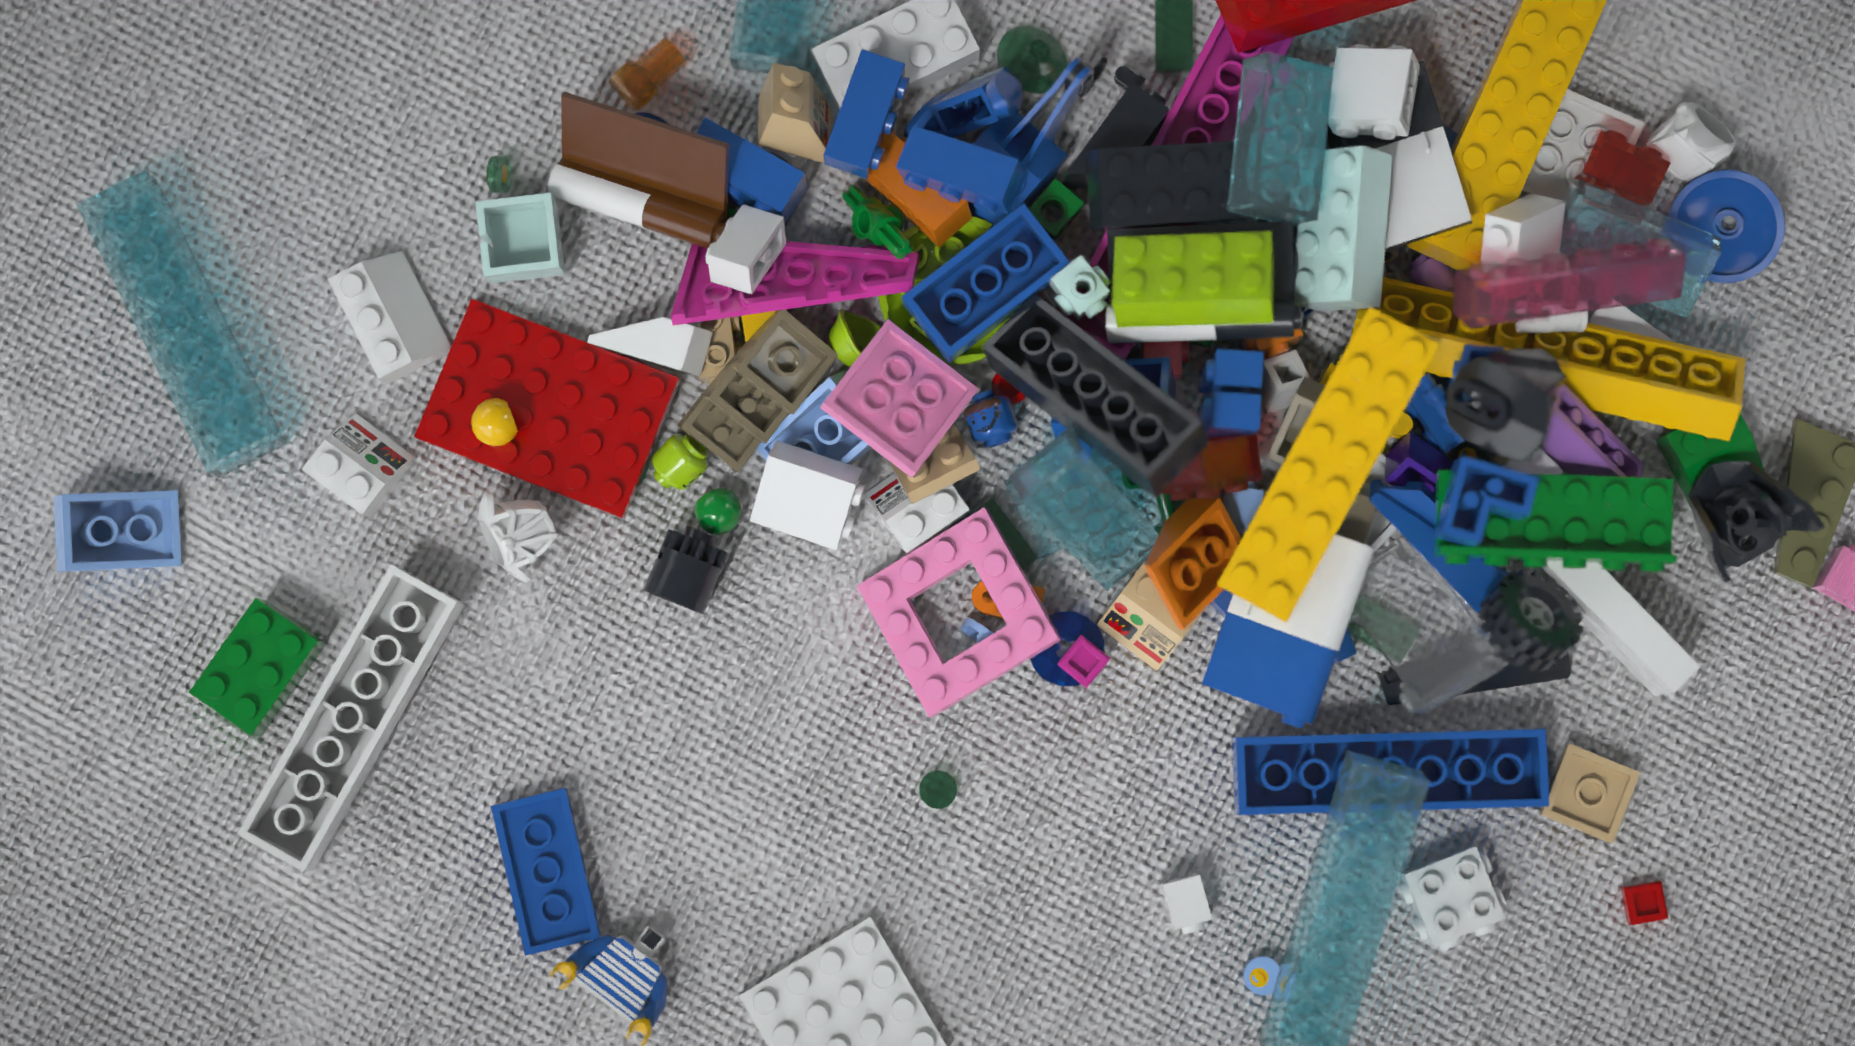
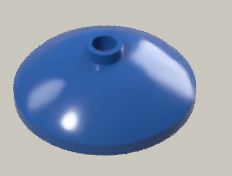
(1758, 217)

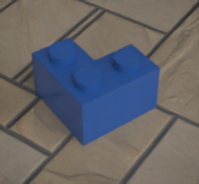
(1480, 489)

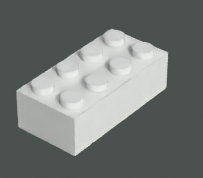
(920, 33)

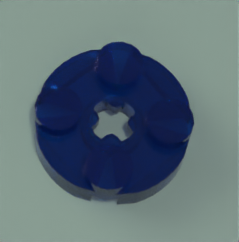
(1070, 627)

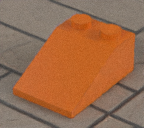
(1192, 557)

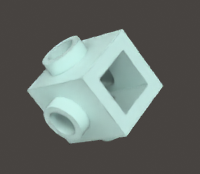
(1080, 275)

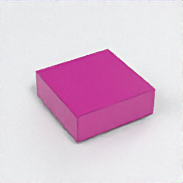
(1083, 661)

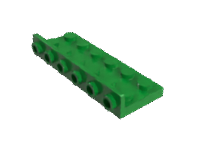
(1576, 523)

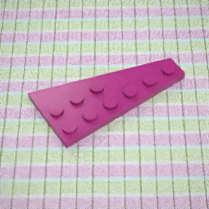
(798, 278)

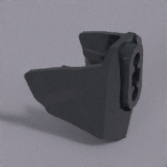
(1509, 403)
(1761, 508)

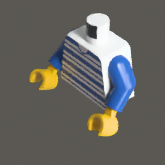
(622, 977)

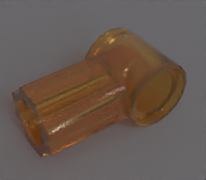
(640, 80)

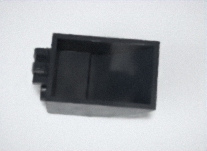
(1129, 124)

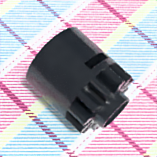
(686, 569)

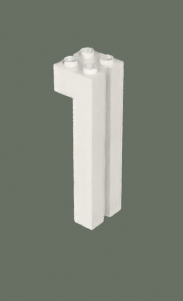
(1613, 612)

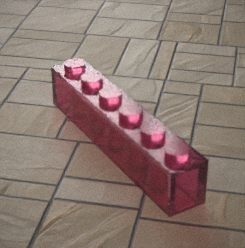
(1568, 283)

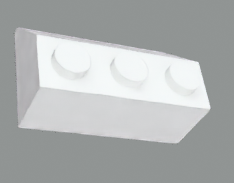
(390, 315)

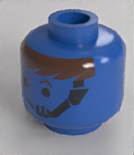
(991, 419)

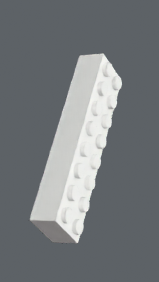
(350, 719)

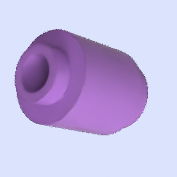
(1432, 274)

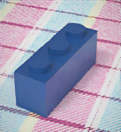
(866, 114)
(960, 170)

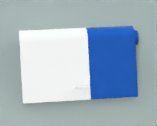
(1292, 661)

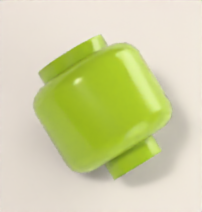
(679, 462)

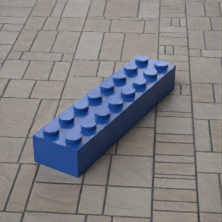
(1462, 768)

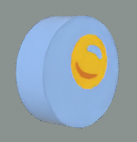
(1261, 975)

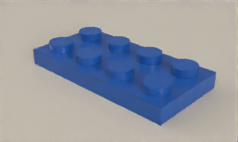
(546, 871)

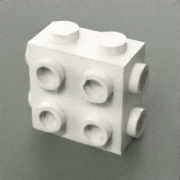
(1373, 91)
(1452, 897)

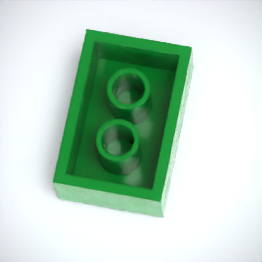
(258, 667)

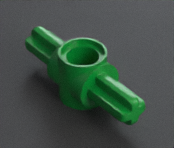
(877, 222)

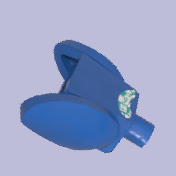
(971, 105)

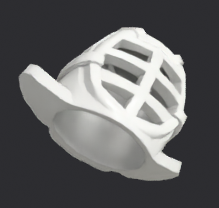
(1692, 142)
(516, 532)

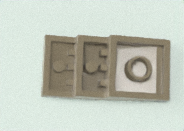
(758, 389)

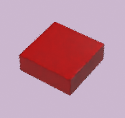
(1644, 902)

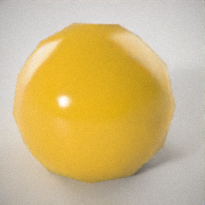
(493, 422)

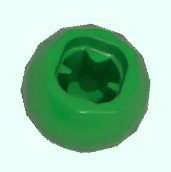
(718, 511)

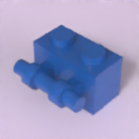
(1429, 412)

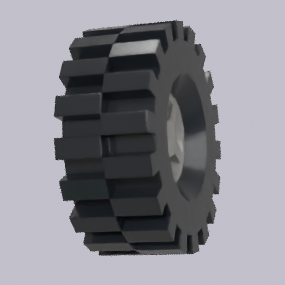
(1530, 619)

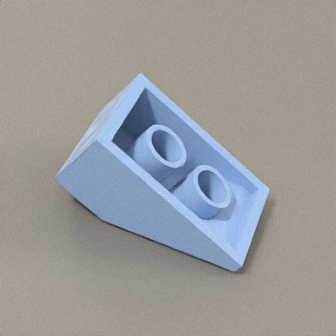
(818, 431)
(117, 531)

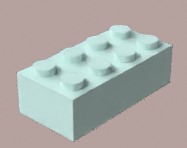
(1344, 250)

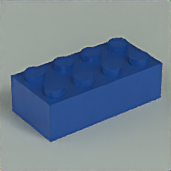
(985, 283)

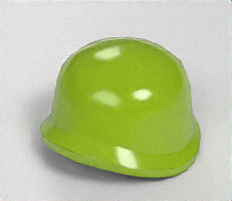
(851, 335)

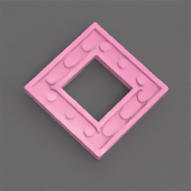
(890, 597)

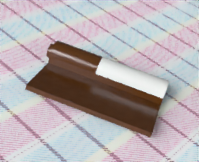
(641, 171)

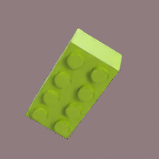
(1193, 279)

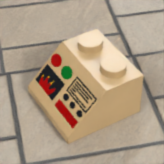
(793, 114)
(1142, 621)

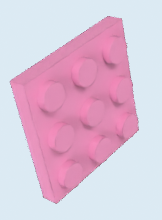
(899, 398)

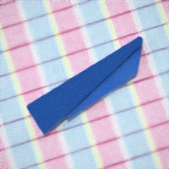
(1413, 514)

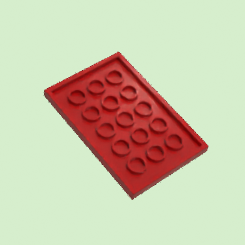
(577, 408)

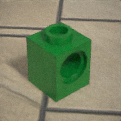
(1061, 197)

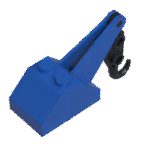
(1035, 148)

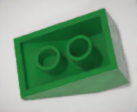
(1692, 452)

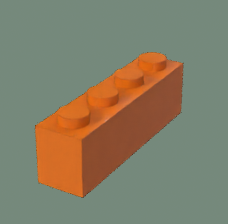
(925, 209)

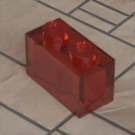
(1623, 167)

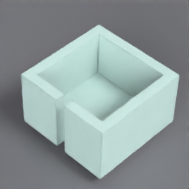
(523, 238)

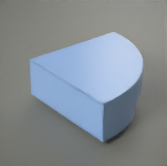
(975, 630)

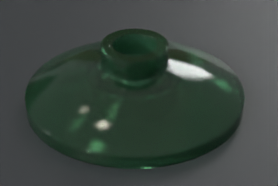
(1018, 54)

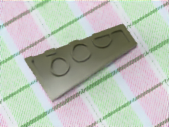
(1822, 475)

